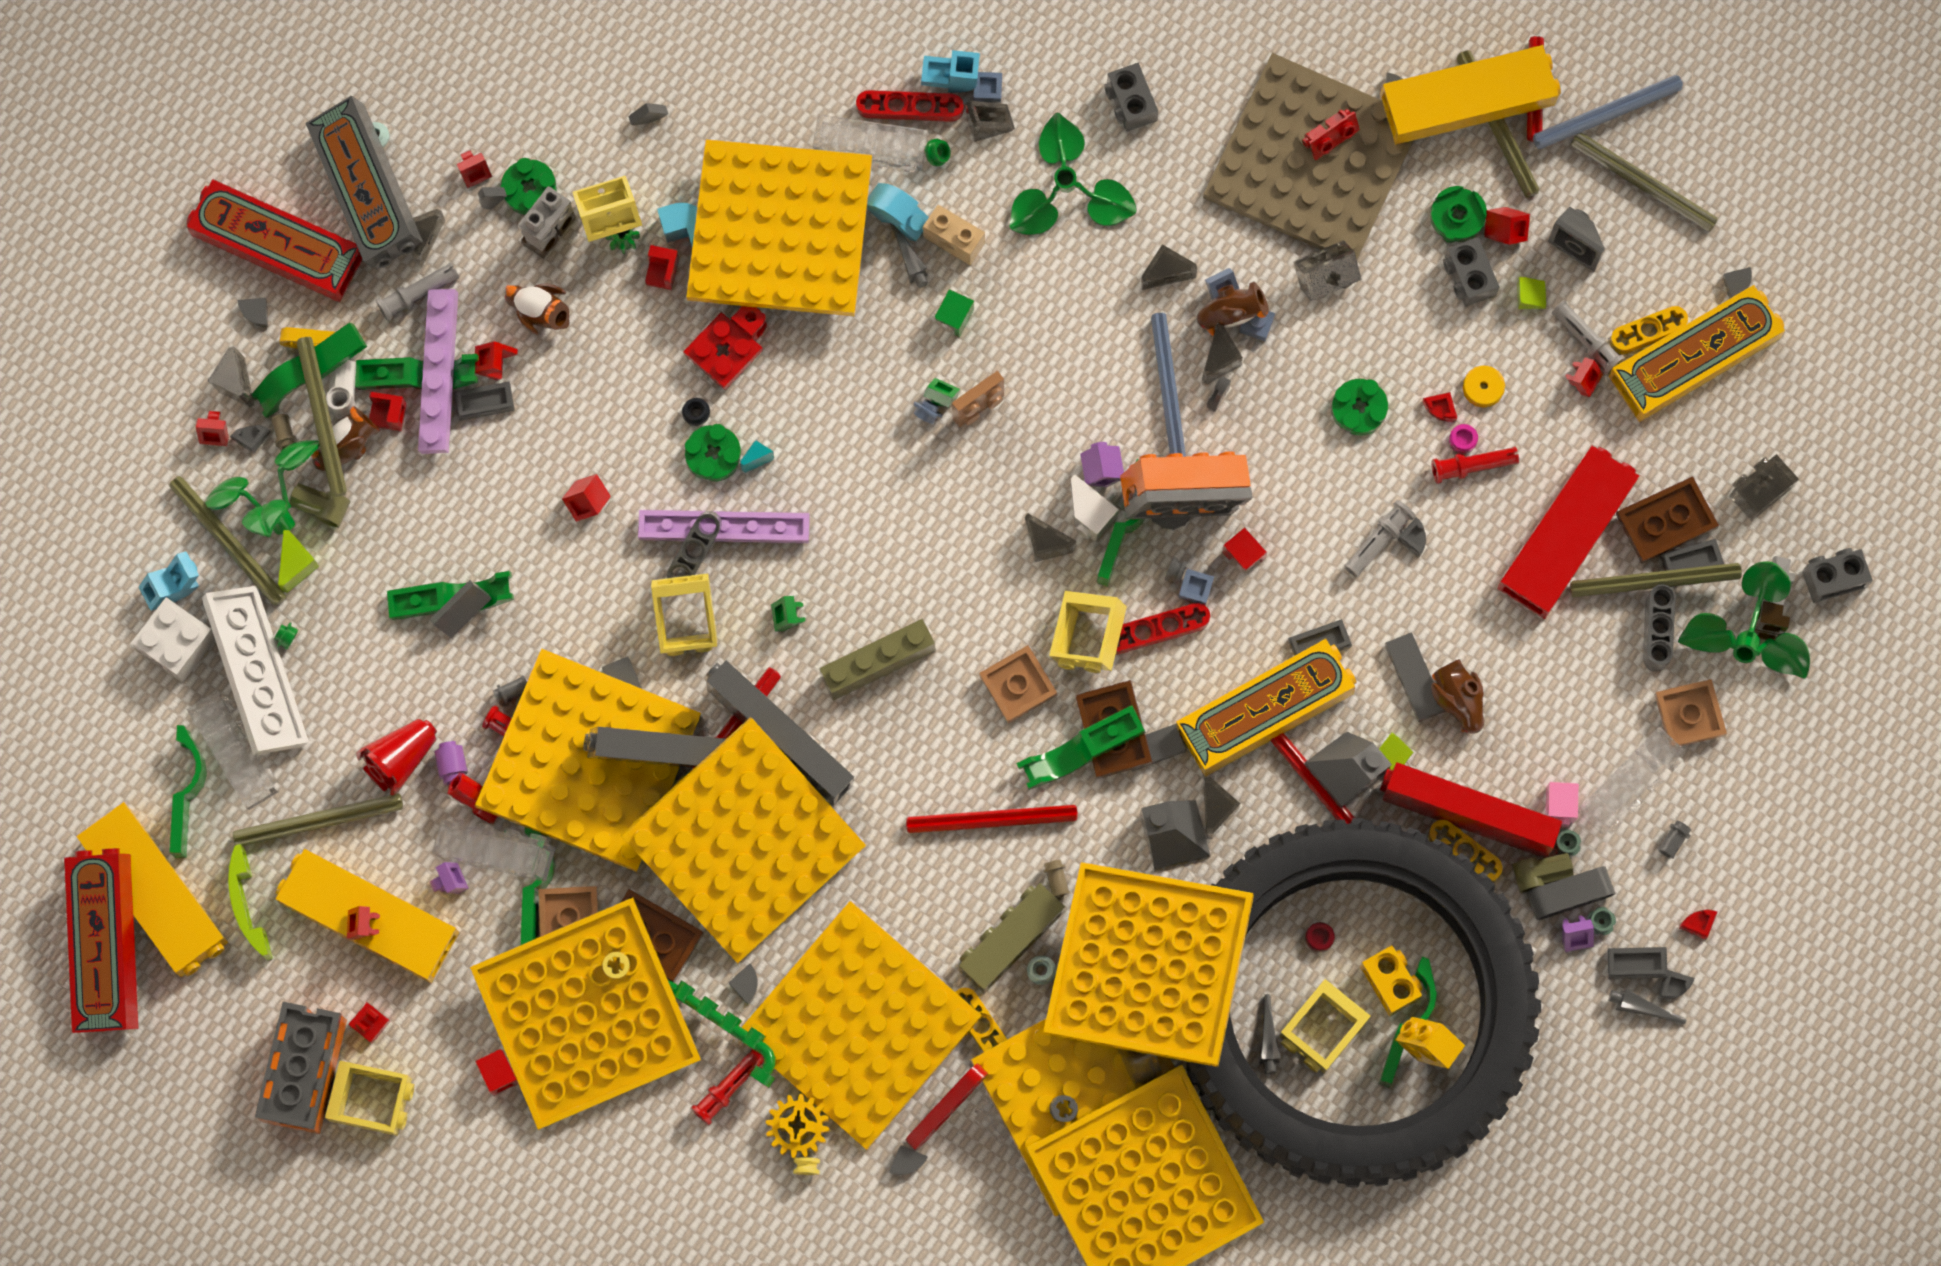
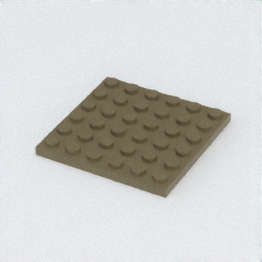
(1275, 177)

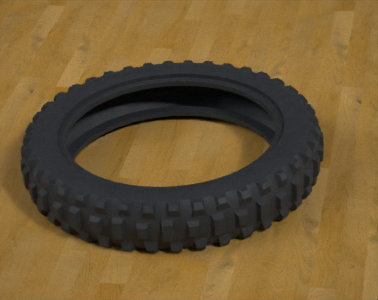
(1506, 1007)

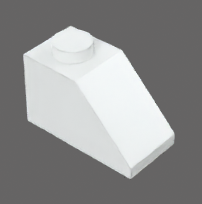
(1090, 510)

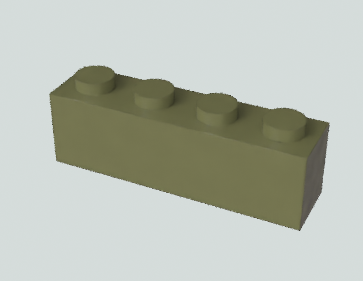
(877, 659)
(1011, 938)

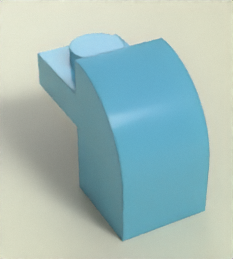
(955, 73)
(897, 207)
(678, 221)
(171, 582)

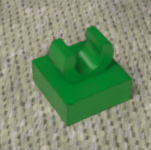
(785, 613)

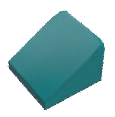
(756, 456)

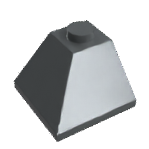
(1578, 238)
(1348, 767)
(1174, 833)

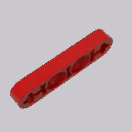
(909, 110)
(1158, 634)
(946, 1106)

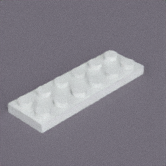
(255, 670)

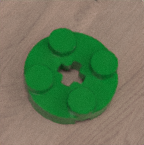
(525, 171)
(1464, 200)
(1352, 420)
(716, 437)

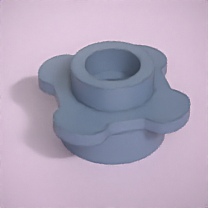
(927, 411)

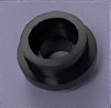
(696, 403)

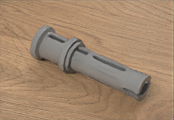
(405, 297)
(1597, 347)
(1387, 529)

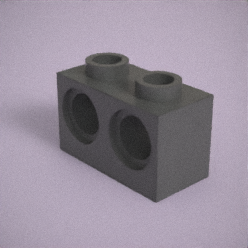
(1138, 96)
(1478, 270)
(1839, 581)

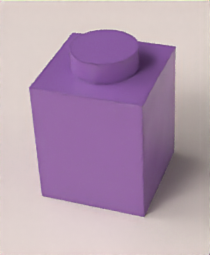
(1102, 465)

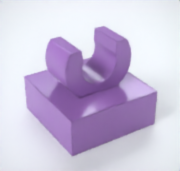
(449, 879)
(1577, 934)

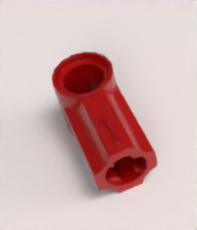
(467, 792)

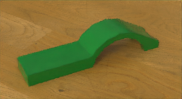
(408, 373)
(289, 376)
(1114, 547)
(431, 597)
(1082, 748)
(182, 799)
(530, 901)
(1425, 975)

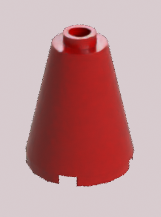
(397, 754)

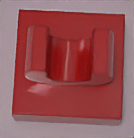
(473, 169)
(1586, 376)
(212, 430)
(358, 923)
(369, 1022)

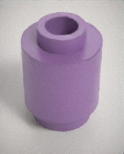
(450, 761)

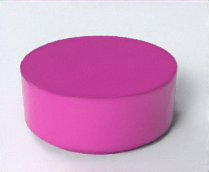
(1463, 438)

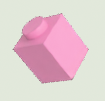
(1562, 802)

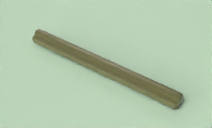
(1508, 145)
(1644, 181)
(321, 417)
(227, 541)
(1649, 580)
(318, 820)

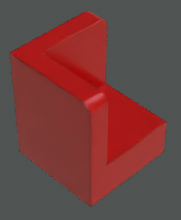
(1507, 225)
(662, 267)
(491, 359)
(387, 411)
(586, 497)
(1244, 549)
(497, 1072)

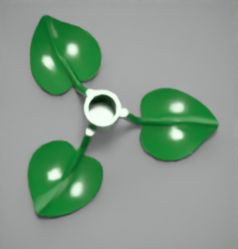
(1061, 142)
(275, 513)
(1784, 655)

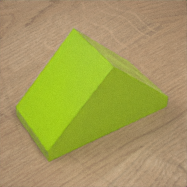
(295, 563)

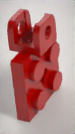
(735, 333)

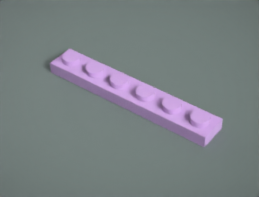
(438, 371)
(736, 526)

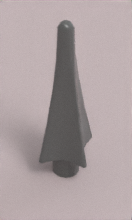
(913, 264)
(1633, 1003)
(1269, 1049)

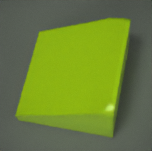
(1531, 293)
(1395, 750)

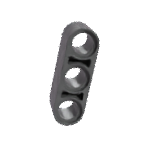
(697, 535)
(1664, 615)
(1571, 893)

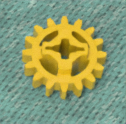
(810, 1126)

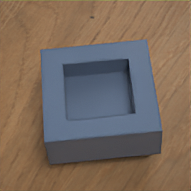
(988, 87)
(1220, 280)
(1258, 327)
(1196, 587)

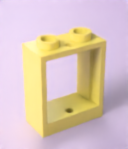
(615, 199)
(682, 586)
(1091, 603)
(1344, 1006)
(341, 1091)

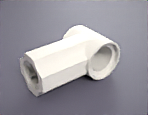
(342, 387)

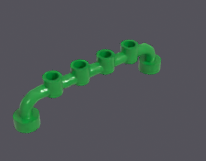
(730, 1024)

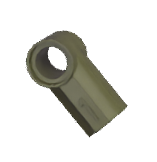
(319, 504)
(1535, 873)

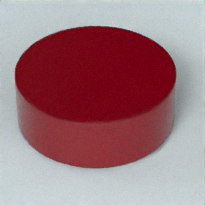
(1320, 937)

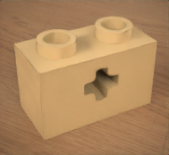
(954, 234)

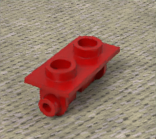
(1340, 127)

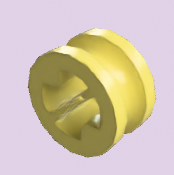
(623, 959)
(806, 1166)

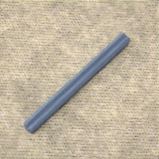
(1607, 112)
(1168, 383)

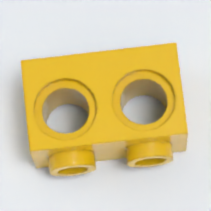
(1384, 983)
(1429, 1042)

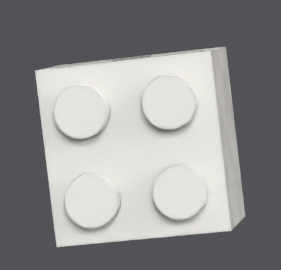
(174, 639)

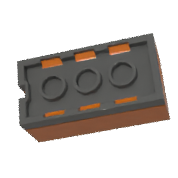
(1186, 485)
(301, 1068)

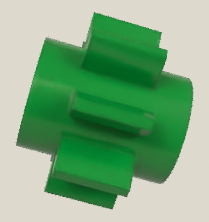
(625, 243)

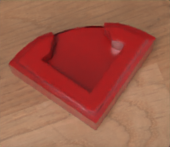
(1441, 407)
(1699, 923)

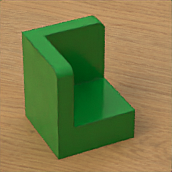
(955, 311)

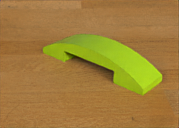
(239, 870)

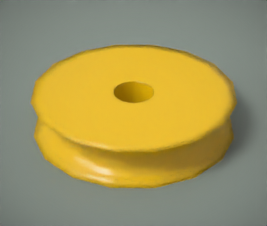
(1483, 397)

